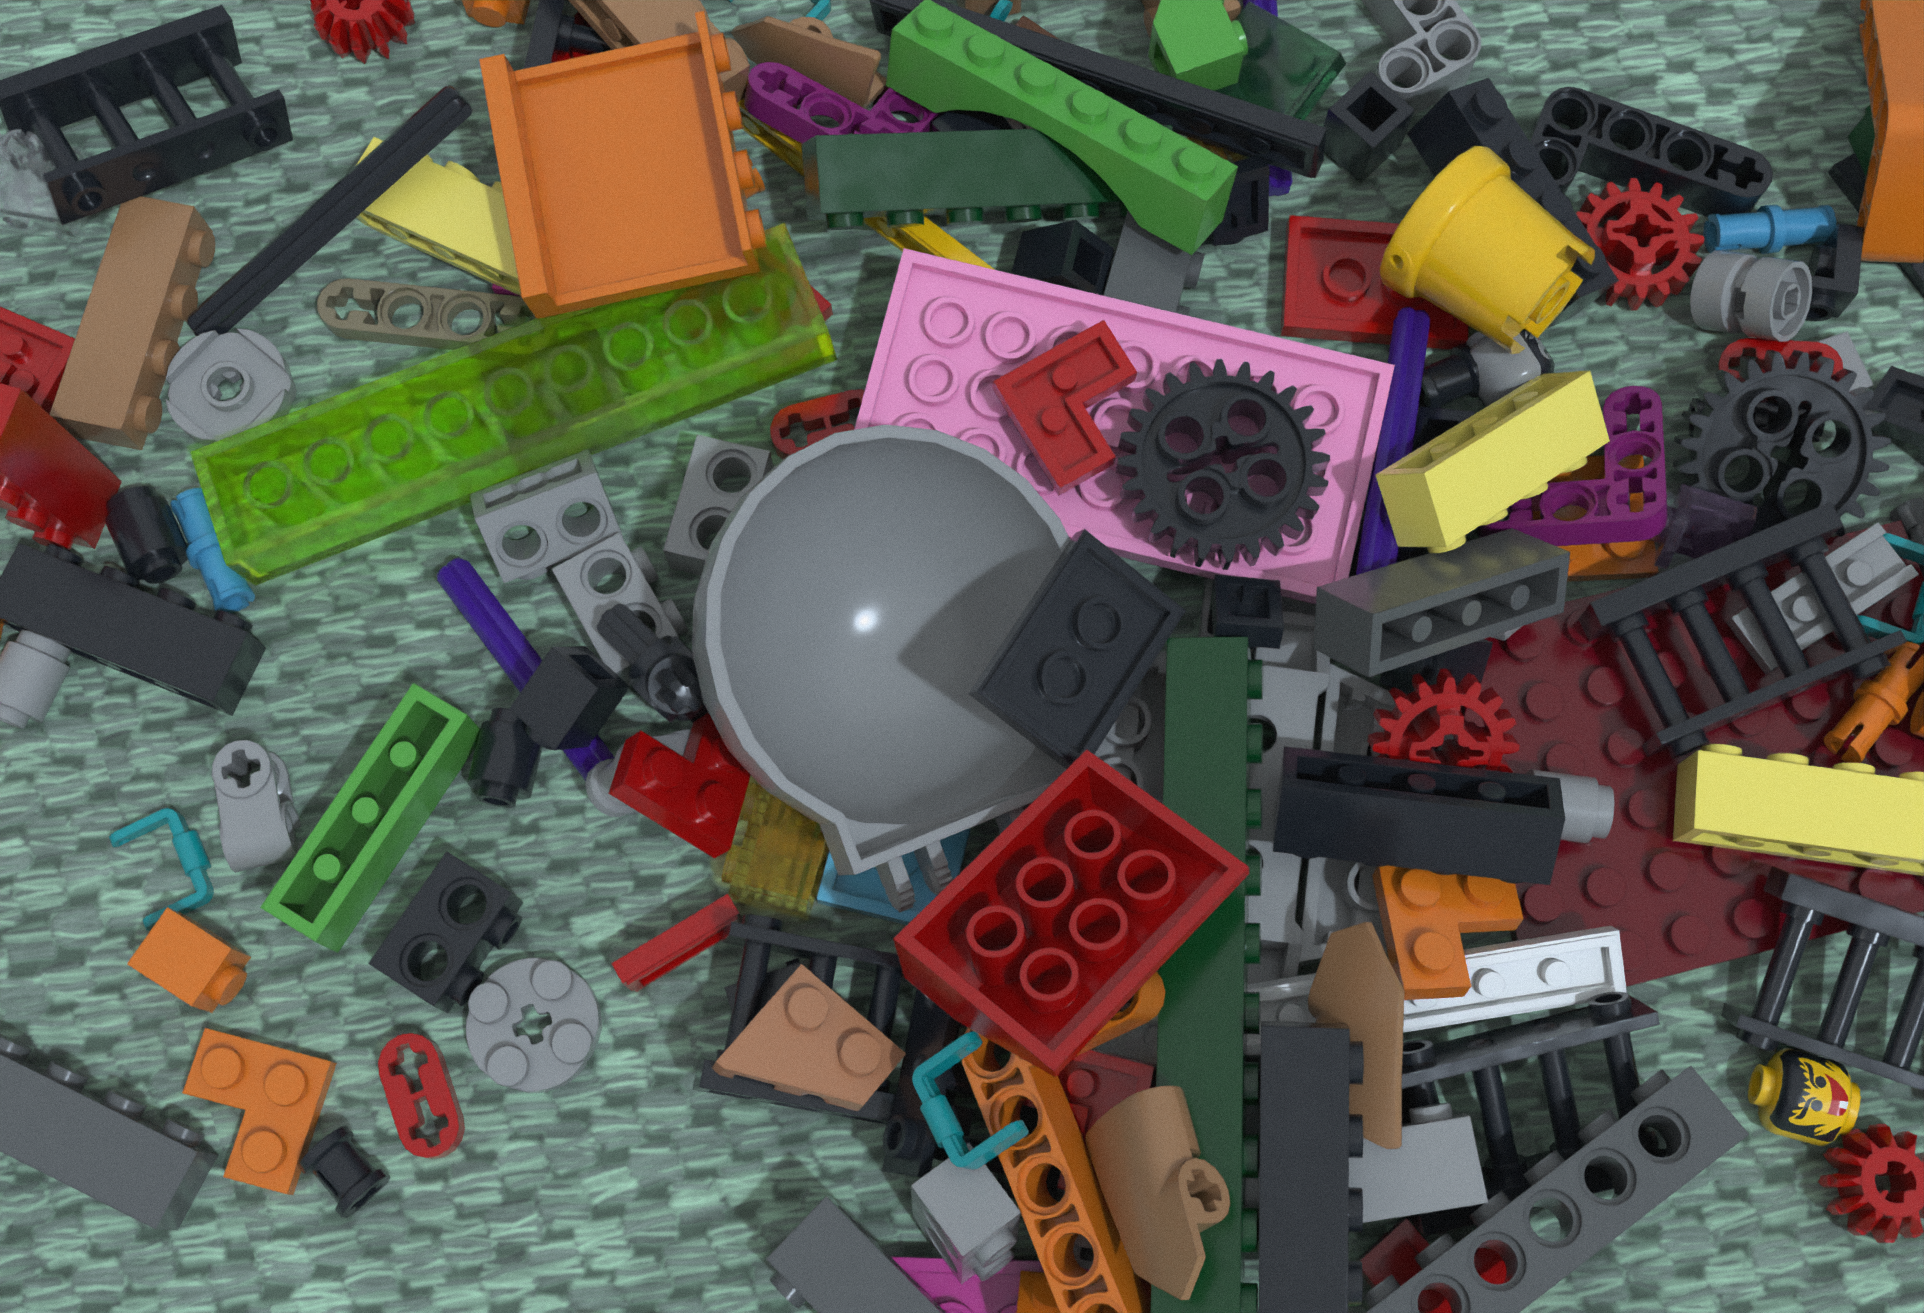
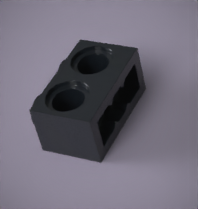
(434, 923)

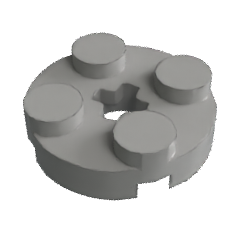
(228, 356)
(566, 1042)

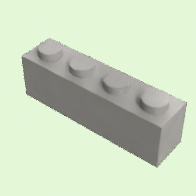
(1428, 1173)

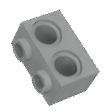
(540, 502)
(702, 504)
(579, 582)
(966, 1219)

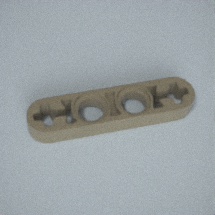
(439, 309)

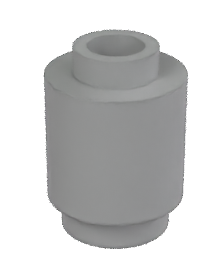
(30, 677)
(1586, 806)

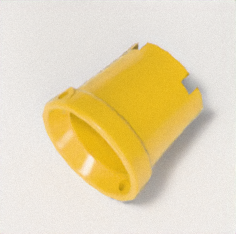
(1485, 251)

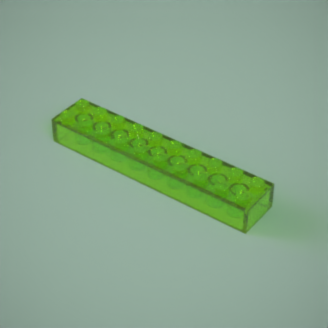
(501, 410)

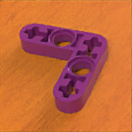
(777, 90)
(1605, 499)

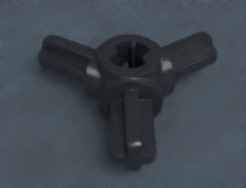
(660, 668)

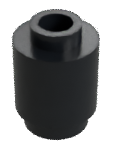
(146, 534)
(504, 760)

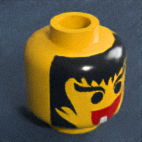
(1804, 1097)

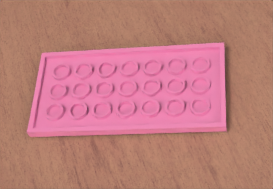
(966, 325)

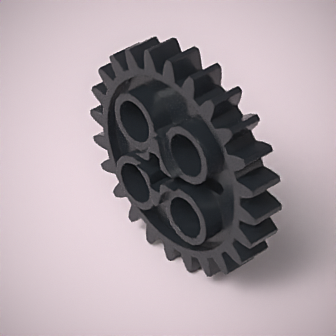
(1202, 412)
(1729, 431)

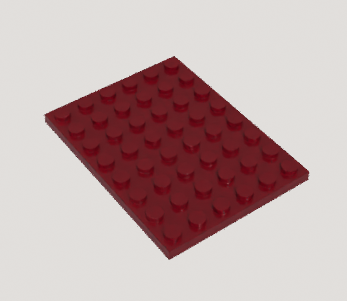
(1590, 715)

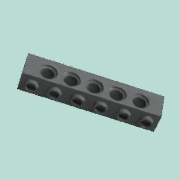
(1695, 1134)

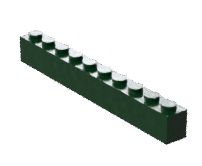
(1206, 978)

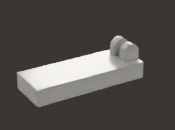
(1865, 570)

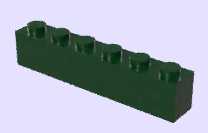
(949, 175)

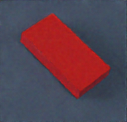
(676, 944)

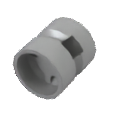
(1751, 295)

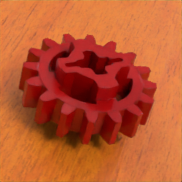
(1642, 237)
(1440, 715)

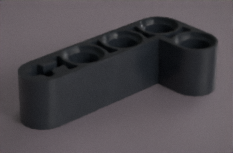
(1736, 172)

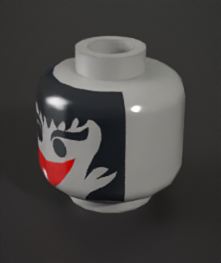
(1504, 371)

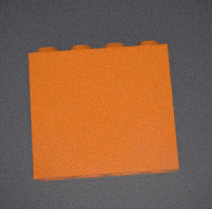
(623, 172)

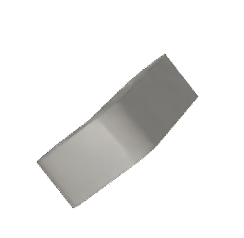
(1419, 47)

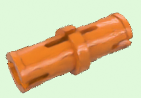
(1878, 705)

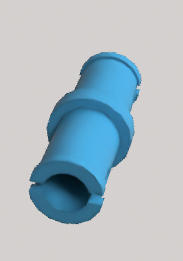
(1769, 228)
(226, 587)

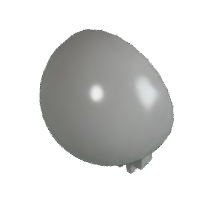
(852, 625)

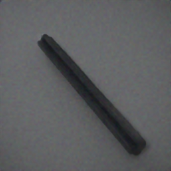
(332, 212)

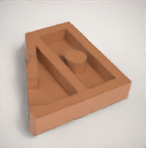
(812, 1045)

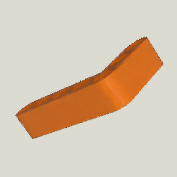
(1895, 177)
(1059, 1143)

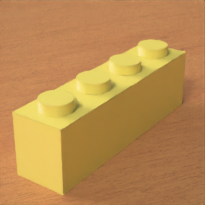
(449, 218)
(1493, 461)
(1801, 809)

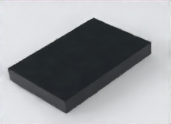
(1077, 651)

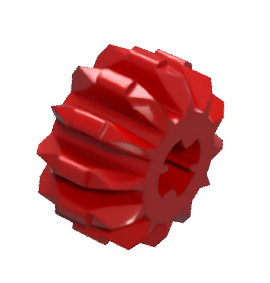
(362, 25)
(1871, 1209)

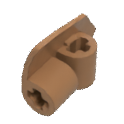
(812, 51)
(1363, 991)
(1158, 1186)

